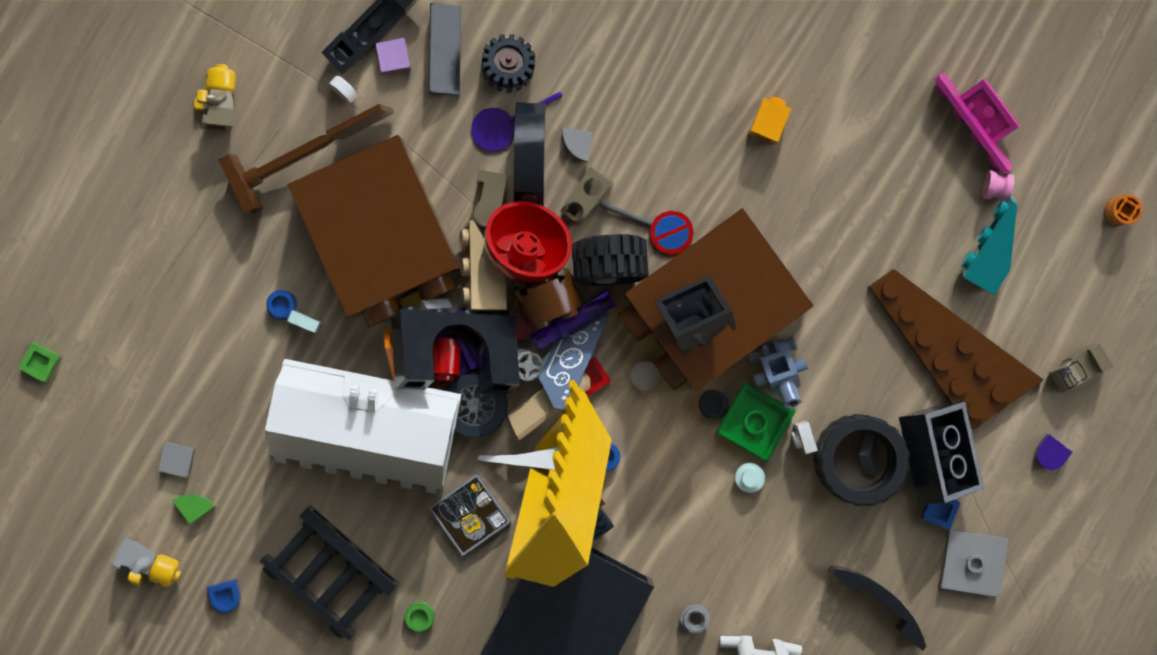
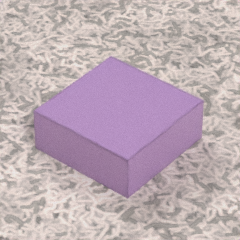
(393, 55)

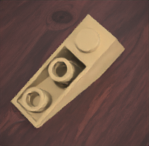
(483, 282)

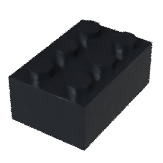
(941, 453)

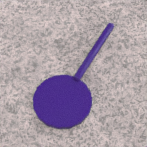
(495, 129)

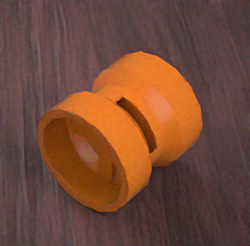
(1117, 211)

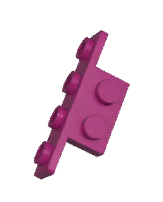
(983, 114)

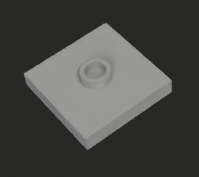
(973, 563)

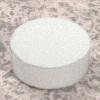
(343, 89)

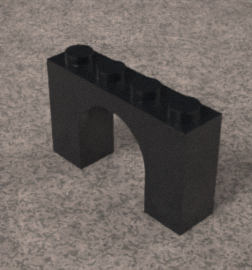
(489, 335)

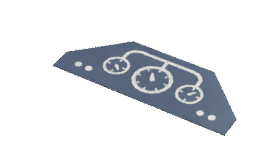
(569, 360)

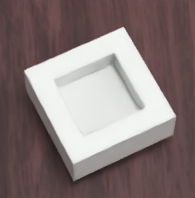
(803, 437)

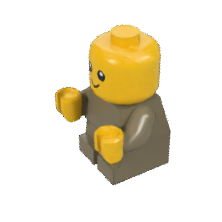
(219, 102)

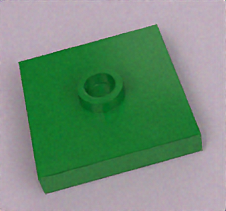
(755, 422)

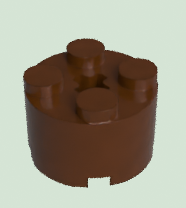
(548, 300)

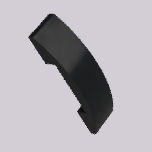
(366, 32)
(906, 625)

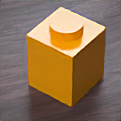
(770, 120)

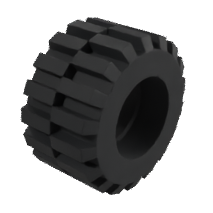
(610, 259)

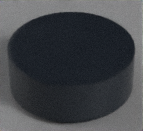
(713, 404)

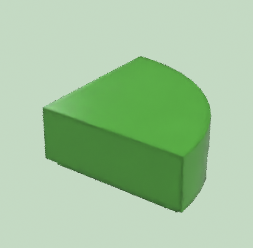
(193, 506)

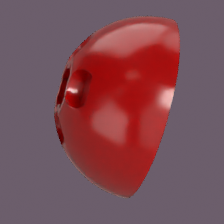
(527, 242)

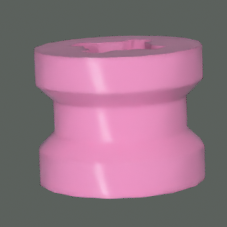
(997, 186)

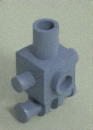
(780, 370)

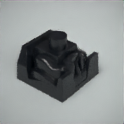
(695, 314)

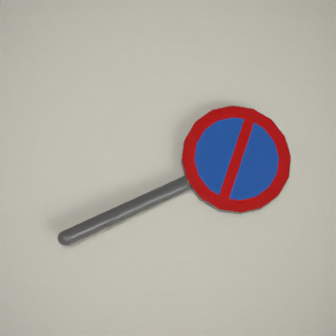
(669, 232)

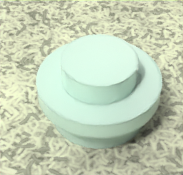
(749, 477)

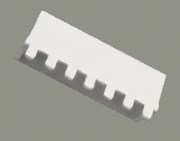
(361, 425)

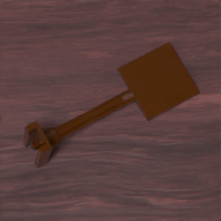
(244, 182)

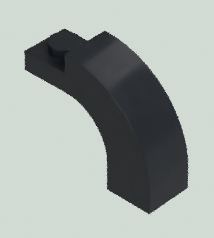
(529, 152)

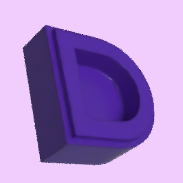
(1051, 453)

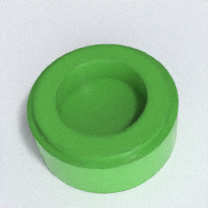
(419, 617)

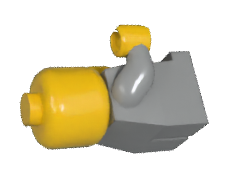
(141, 561)

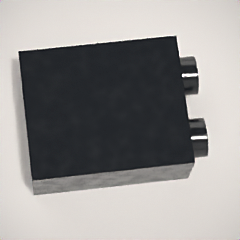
(576, 617)

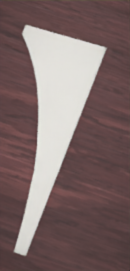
(537, 459)

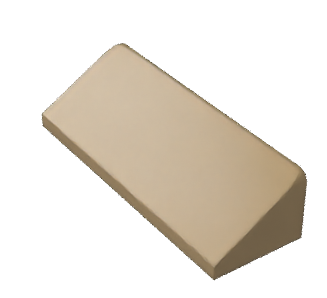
(537, 410)

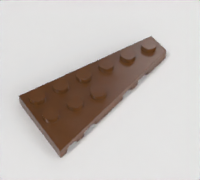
(952, 351)

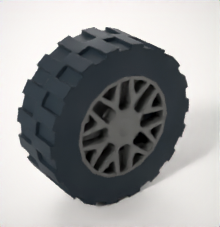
(478, 411)

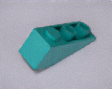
(993, 255)

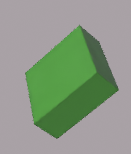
(39, 362)

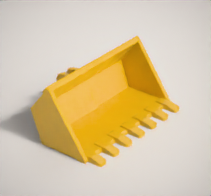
(563, 503)

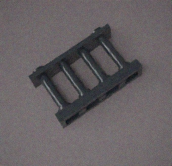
(357, 562)

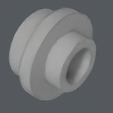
(698, 627)

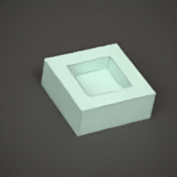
(305, 321)

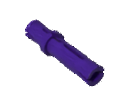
(561, 327)

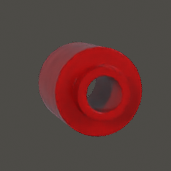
(446, 359)

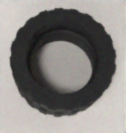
(896, 468)

